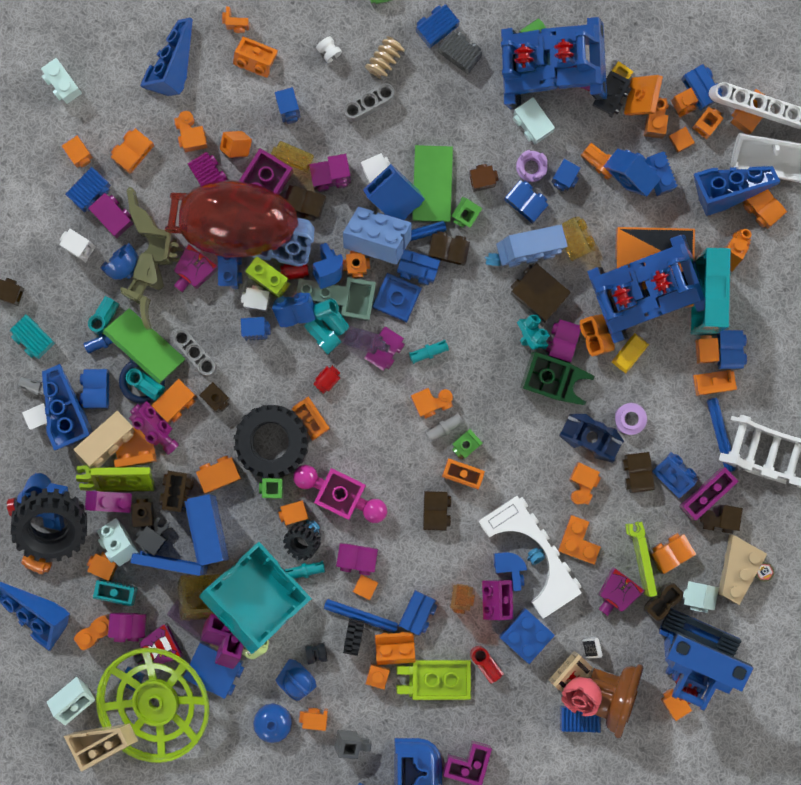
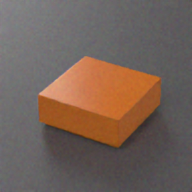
(681, 139)
(365, 587)

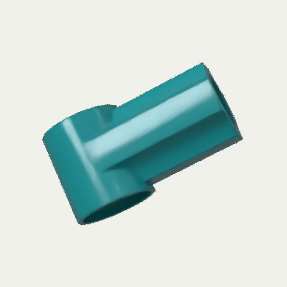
(329, 312)
(103, 313)
(325, 338)
(145, 384)

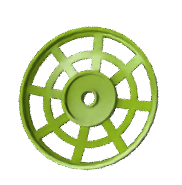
(146, 711)

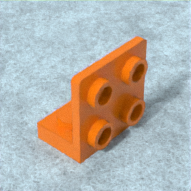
(135, 451)

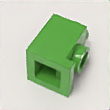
(472, 212)
(474, 443)

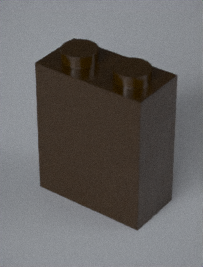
(539, 292)

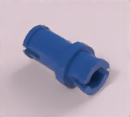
(97, 343)

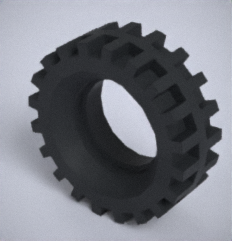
(297, 441)
(49, 544)

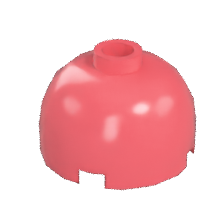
(582, 695)

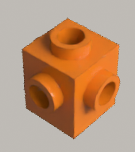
(356, 271)

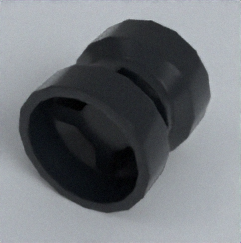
(320, 653)

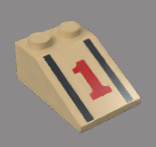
(573, 667)

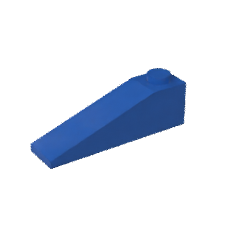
(171, 68)
(726, 188)
(64, 414)
(39, 614)

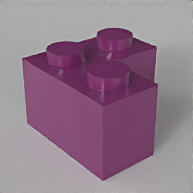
(331, 173)
(218, 634)
(471, 769)

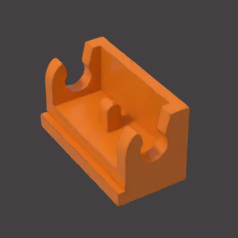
(714, 382)
(311, 418)

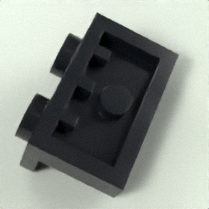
(617, 88)

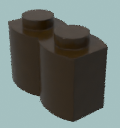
(306, 202)
(449, 249)
(638, 472)
(435, 510)
(667, 596)

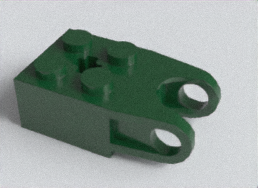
(561, 378)

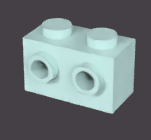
(60, 79)
(533, 121)
(117, 542)
(700, 596)
(70, 701)

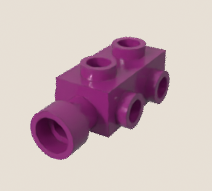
(152, 426)

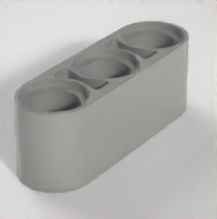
(363, 110)
(190, 344)

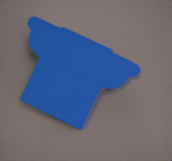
(416, 762)

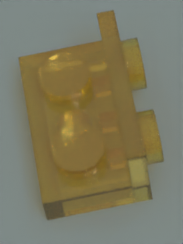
(293, 156)
(577, 238)

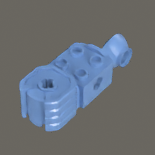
(297, 249)

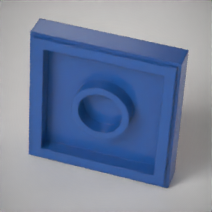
(396, 297)

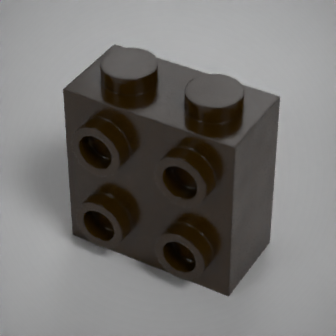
(176, 491)

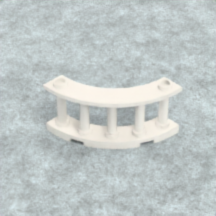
(748, 463)

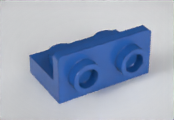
(675, 474)

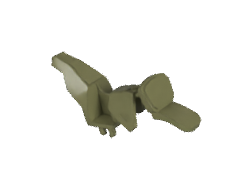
(160, 252)

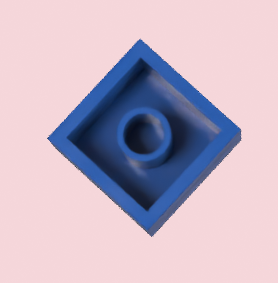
(632, 172)
(526, 635)

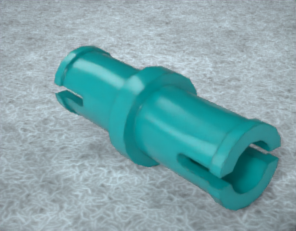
(428, 351)
(306, 570)

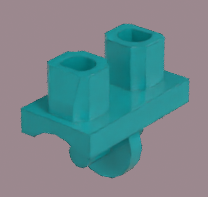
(531, 333)

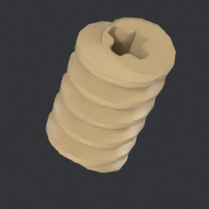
(384, 57)

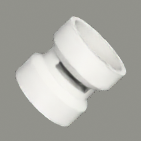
(328, 49)

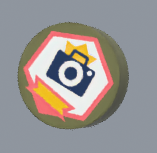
(765, 572)

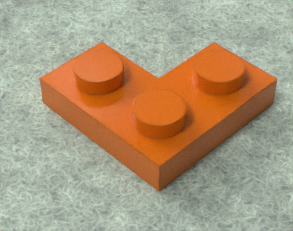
(573, 542)

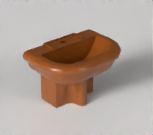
(617, 696)

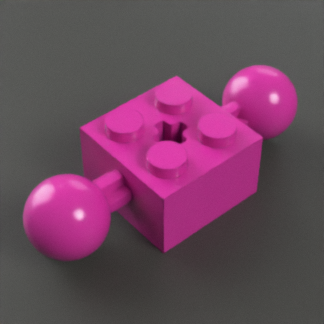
(373, 509)

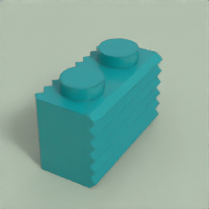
(31, 336)
(115, 592)

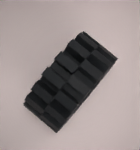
(297, 548)
(353, 637)

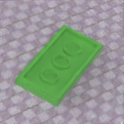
(434, 182)
(144, 346)

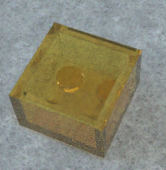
(189, 589)

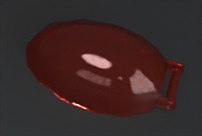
(232, 218)

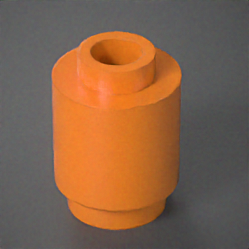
(37, 566)

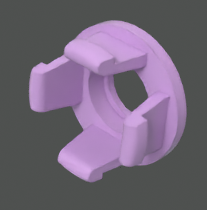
(535, 156)
(620, 422)

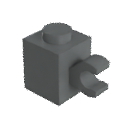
(151, 538)
(349, 744)

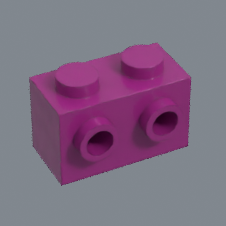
(497, 599)

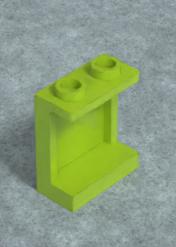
(267, 277)

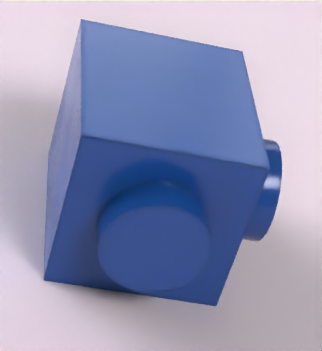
(566, 176)

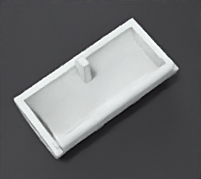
(764, 151)

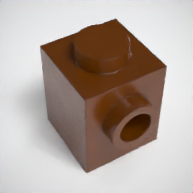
(483, 177)

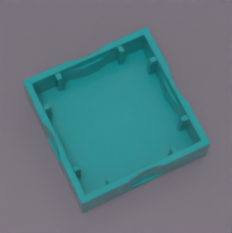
(714, 271)
(254, 597)

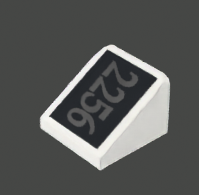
(592, 647)

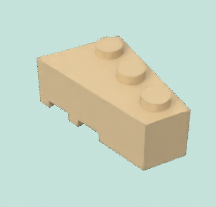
(104, 441)
(739, 569)
(98, 744)

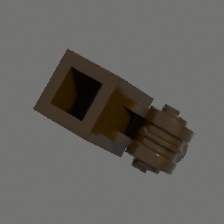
(728, 519)

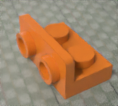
(254, 56)
(395, 648)

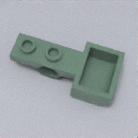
(355, 297)

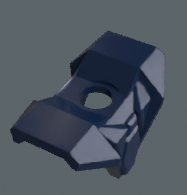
(576, 432)

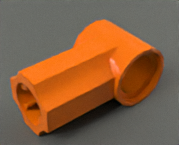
(597, 159)

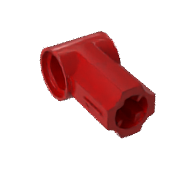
(486, 665)

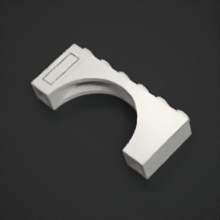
(559, 585)

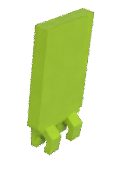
(116, 479)
(642, 557)
(436, 680)

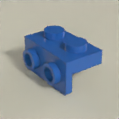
(229, 271)

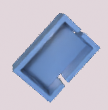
(377, 235)
(532, 246)

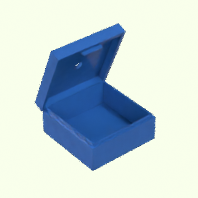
(206, 537)

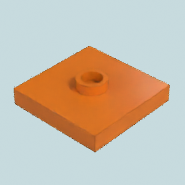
(643, 95)

